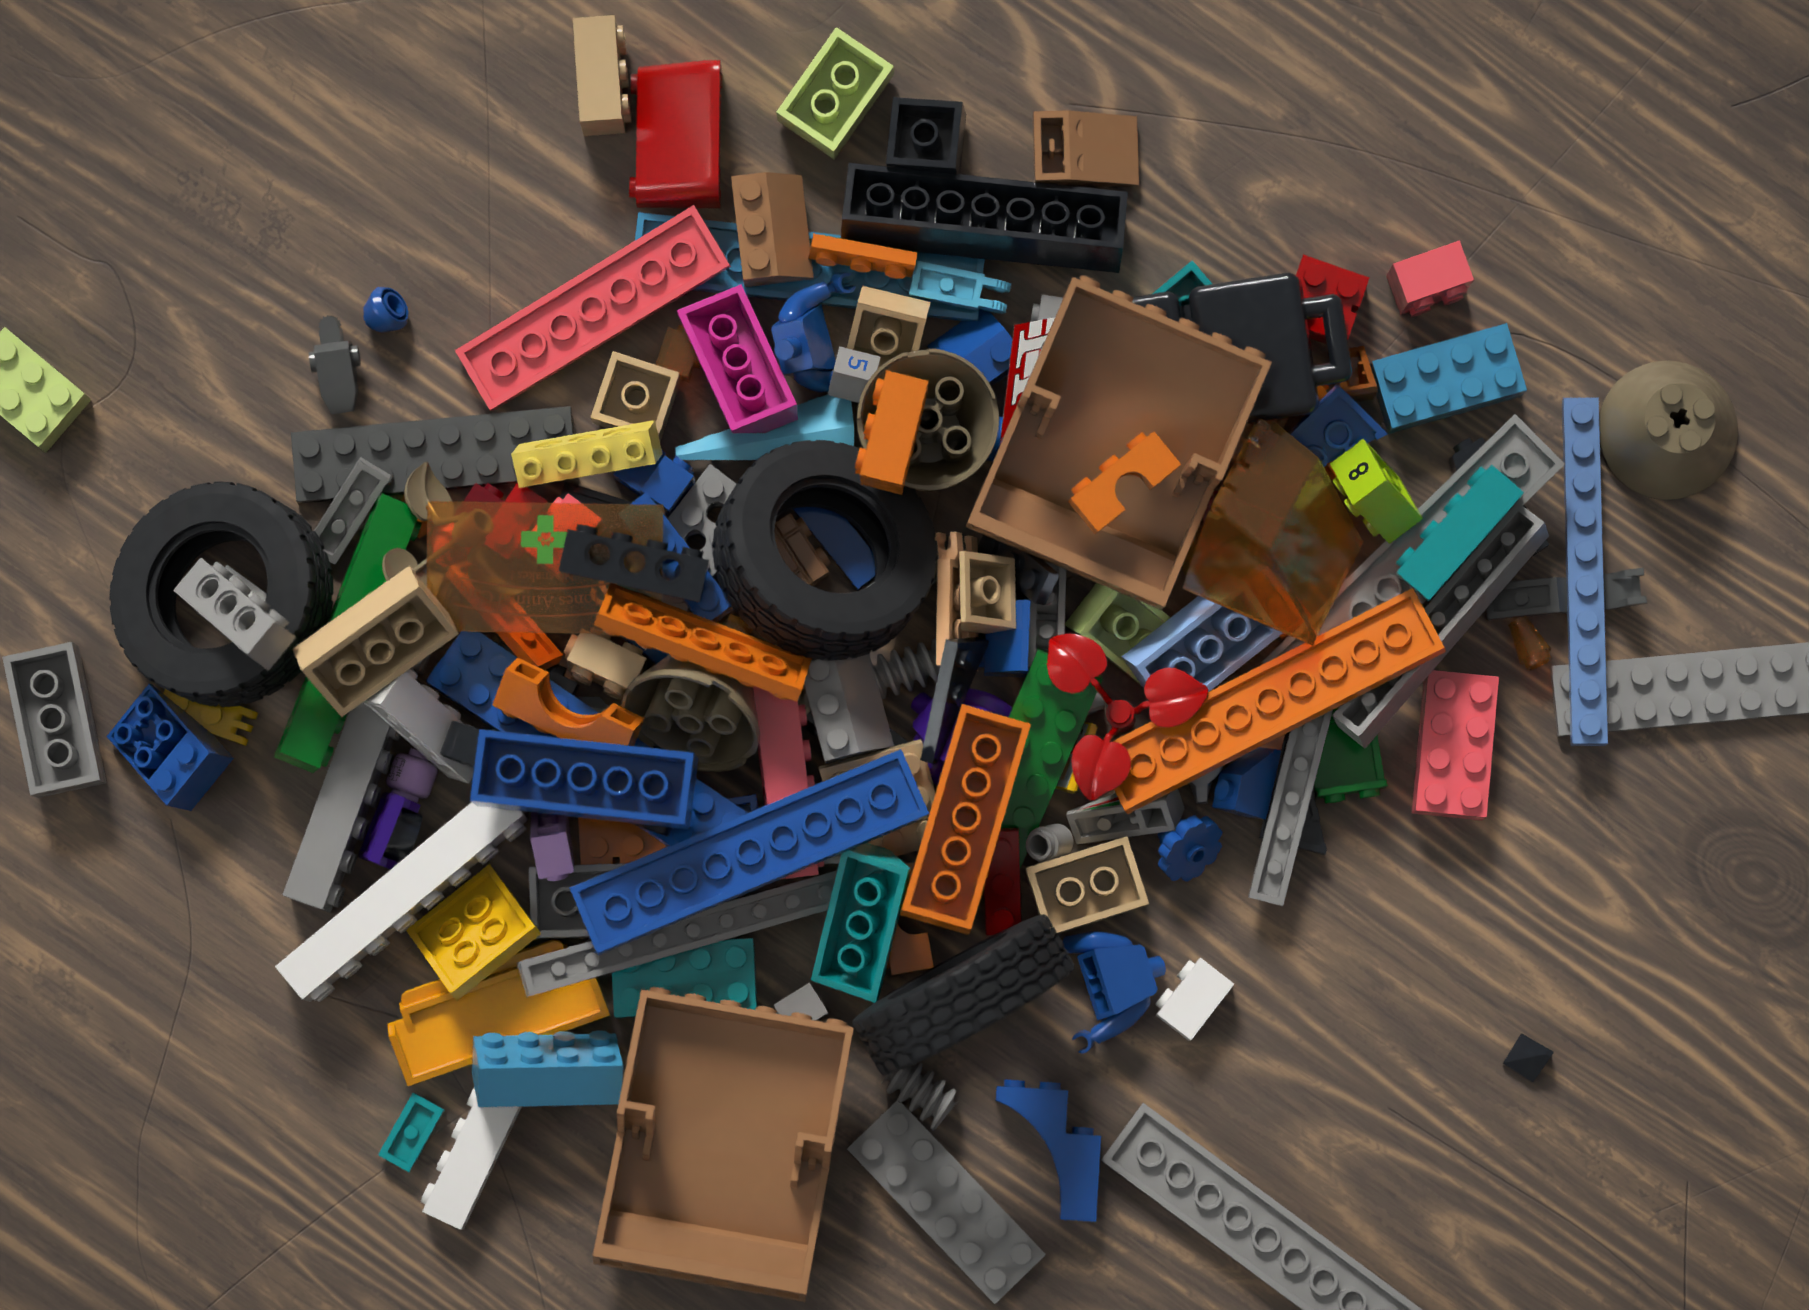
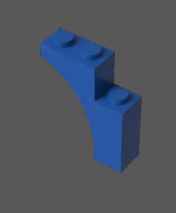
(1073, 1154)

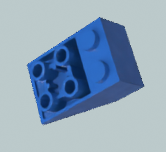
(169, 749)

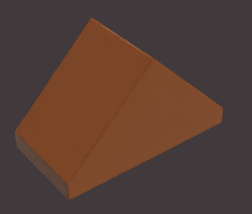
(1362, 382)

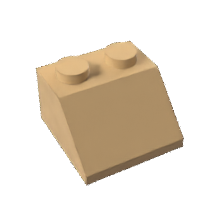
(987, 592)

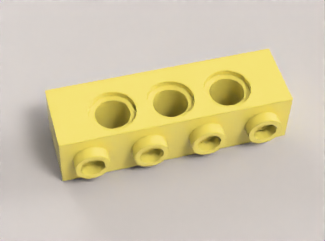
(586, 454)

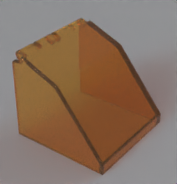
(1276, 537)

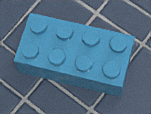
(1448, 378)
(547, 1069)

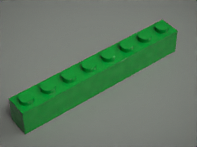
(313, 718)

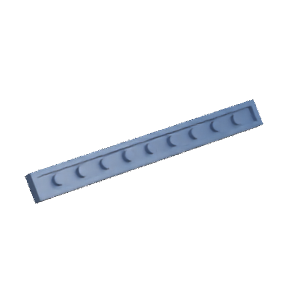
(1584, 572)

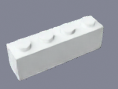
(420, 719)
(469, 1162)

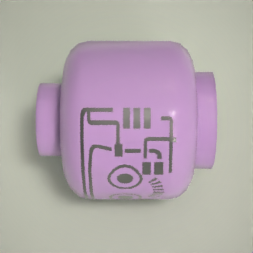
(411, 775)

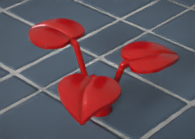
(1170, 692)

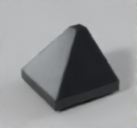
(1527, 1057)

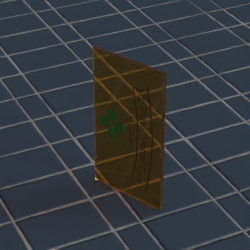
(501, 562)

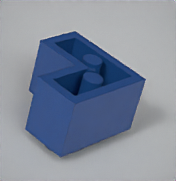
(664, 482)

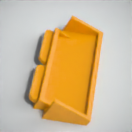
(440, 1030)

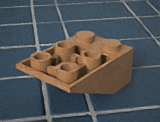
(1085, 149)

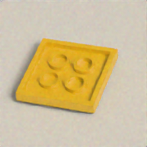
(473, 932)

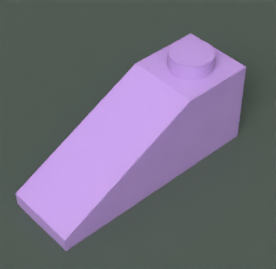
(551, 846)

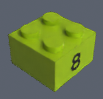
(1374, 492)

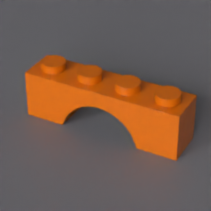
(528, 696)

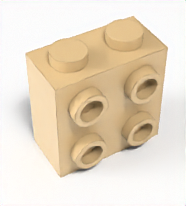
(600, 660)

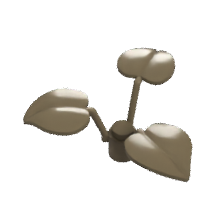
(419, 489)

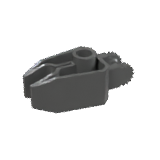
(336, 367)

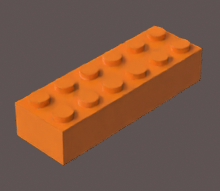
(965, 819)

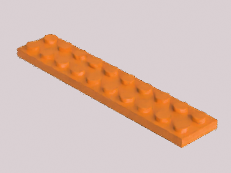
(1280, 697)

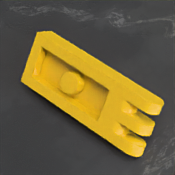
(218, 719)

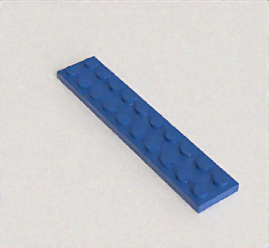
(471, 677)
(749, 852)

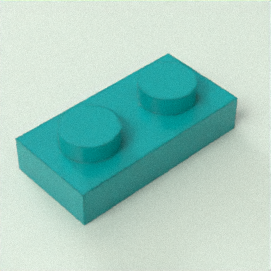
(411, 1132)

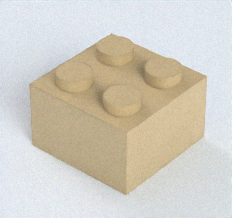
(887, 324)
(635, 393)

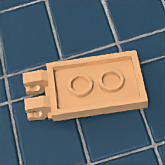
(948, 589)

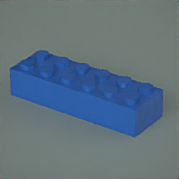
(584, 779)

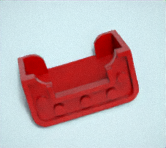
(678, 135)

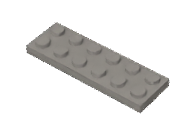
(946, 1201)

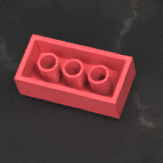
(1455, 745)

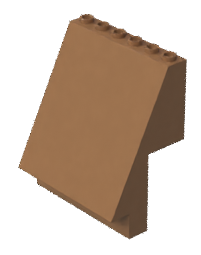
(1094, 389)
(723, 1144)

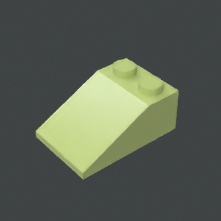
(1115, 622)

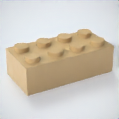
(375, 641)

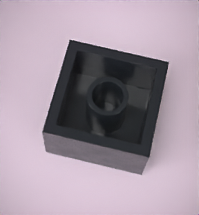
(926, 135)

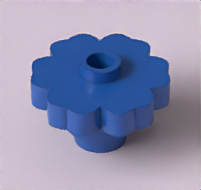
(1189, 848)

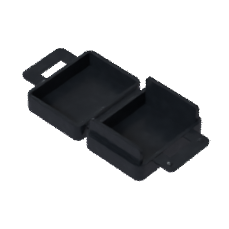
(1272, 318)

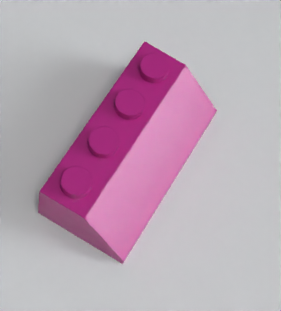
(739, 362)

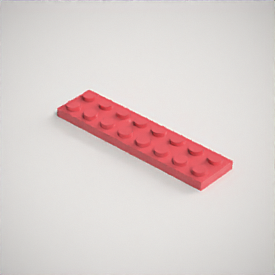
(592, 308)

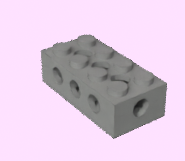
(692, 519)

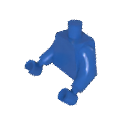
(803, 335)
(1117, 981)

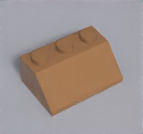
(772, 228)

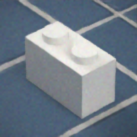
(1194, 998)

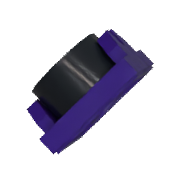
(391, 831)

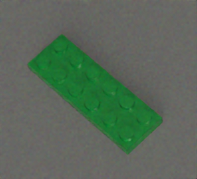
(1054, 728)

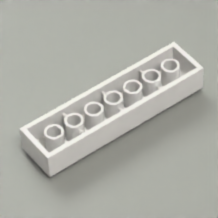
(397, 897)

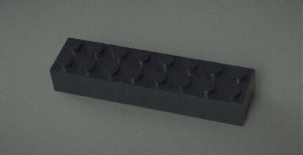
(985, 217)

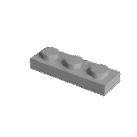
(350, 507)

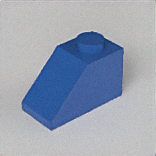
(1248, 784)

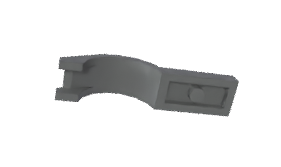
(1550, 595)

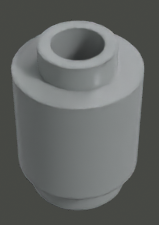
(1049, 842)

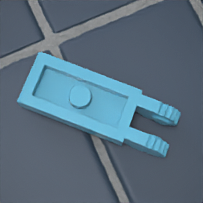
(956, 287)

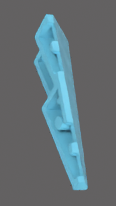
(818, 419)

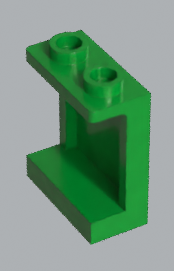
(1348, 767)

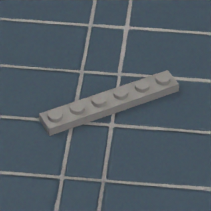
(1288, 811)

